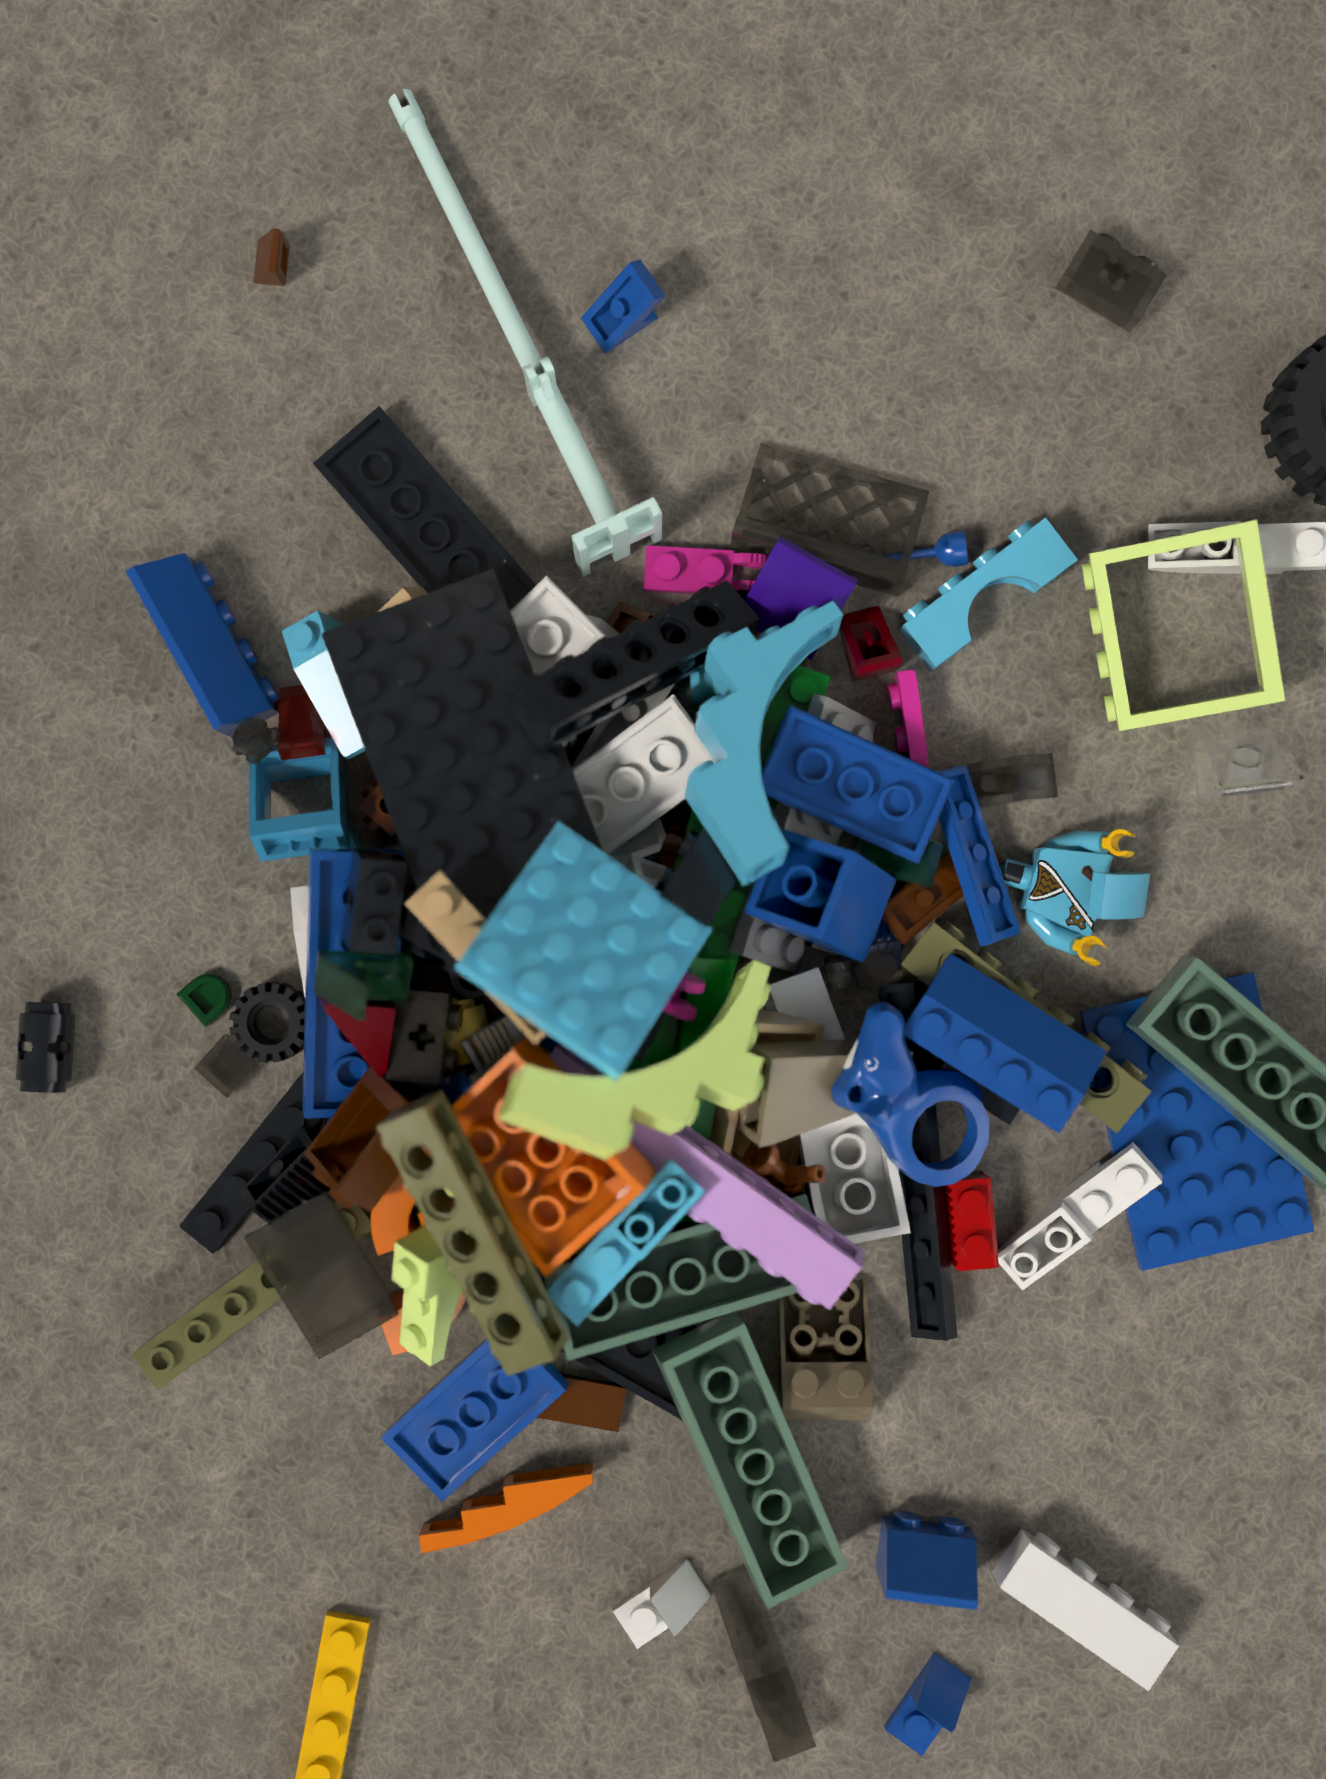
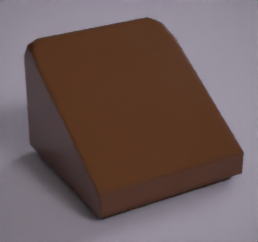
(272, 259)

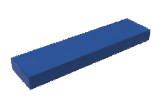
(976, 861)

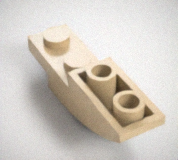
(456, 926)

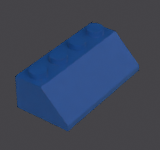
(203, 641)
(1004, 1043)

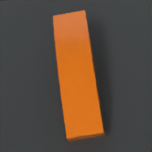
(523, 1499)

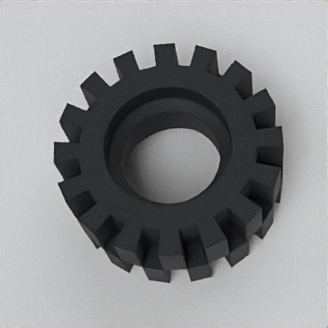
(246, 1028)

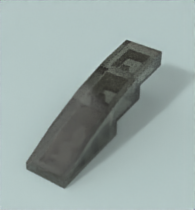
(763, 1665)

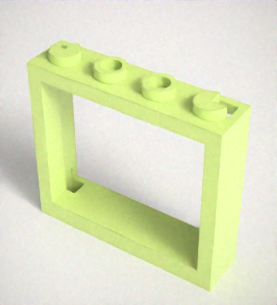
(1258, 614)

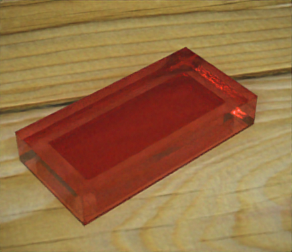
(300, 725)

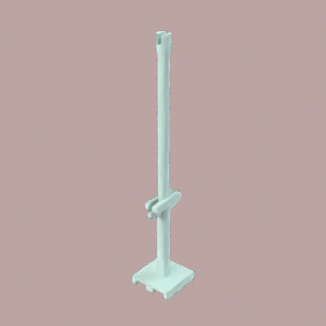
(612, 529)

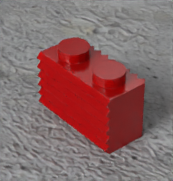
(971, 1223)

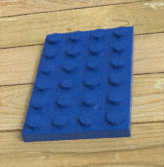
(1218, 1177)

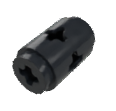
(38, 1067)

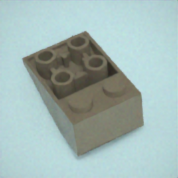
(826, 1357)

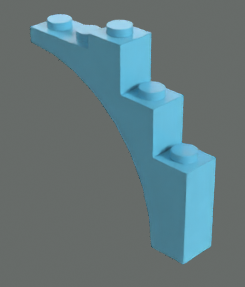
(730, 791)

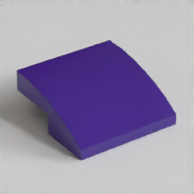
(793, 582)

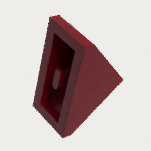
(868, 644)
(370, 1036)

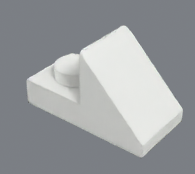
(662, 1604)

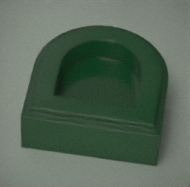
(206, 997)

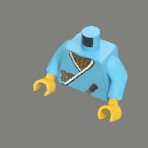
(1059, 887)

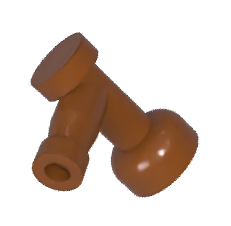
(791, 1177)

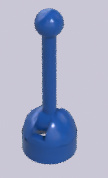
(949, 550)

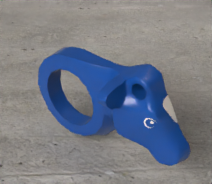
(891, 1095)

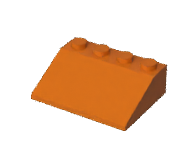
(546, 1188)

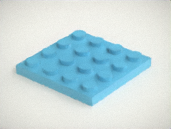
(584, 950)

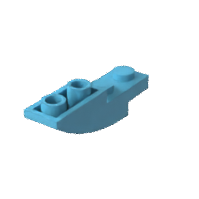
(624, 1242)

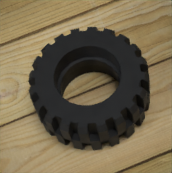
(1297, 422)

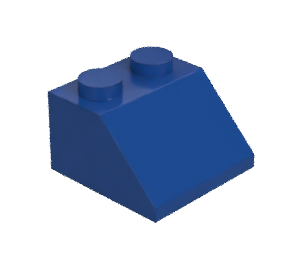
(928, 1561)

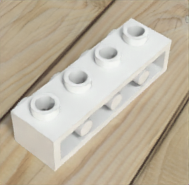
(1085, 1608)

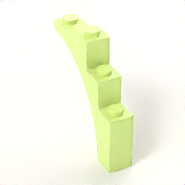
(596, 1111)
(428, 1294)

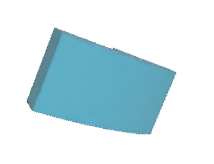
(1118, 895)

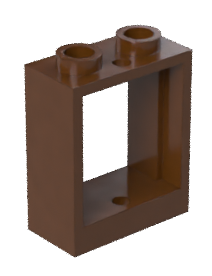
(346, 1137)

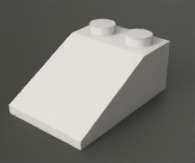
(861, 1184)

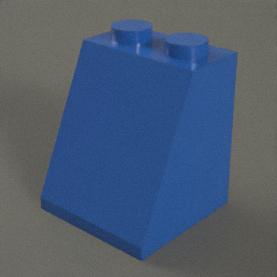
(823, 896)

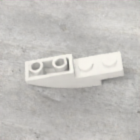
(1282, 545)
(1077, 1213)

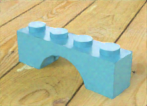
(1029, 561)

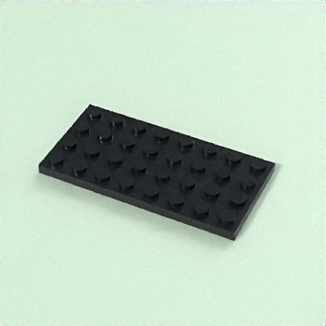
(451, 761)

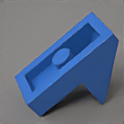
(624, 307)
(929, 1704)

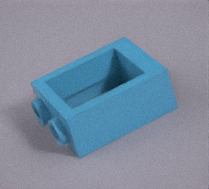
(297, 833)

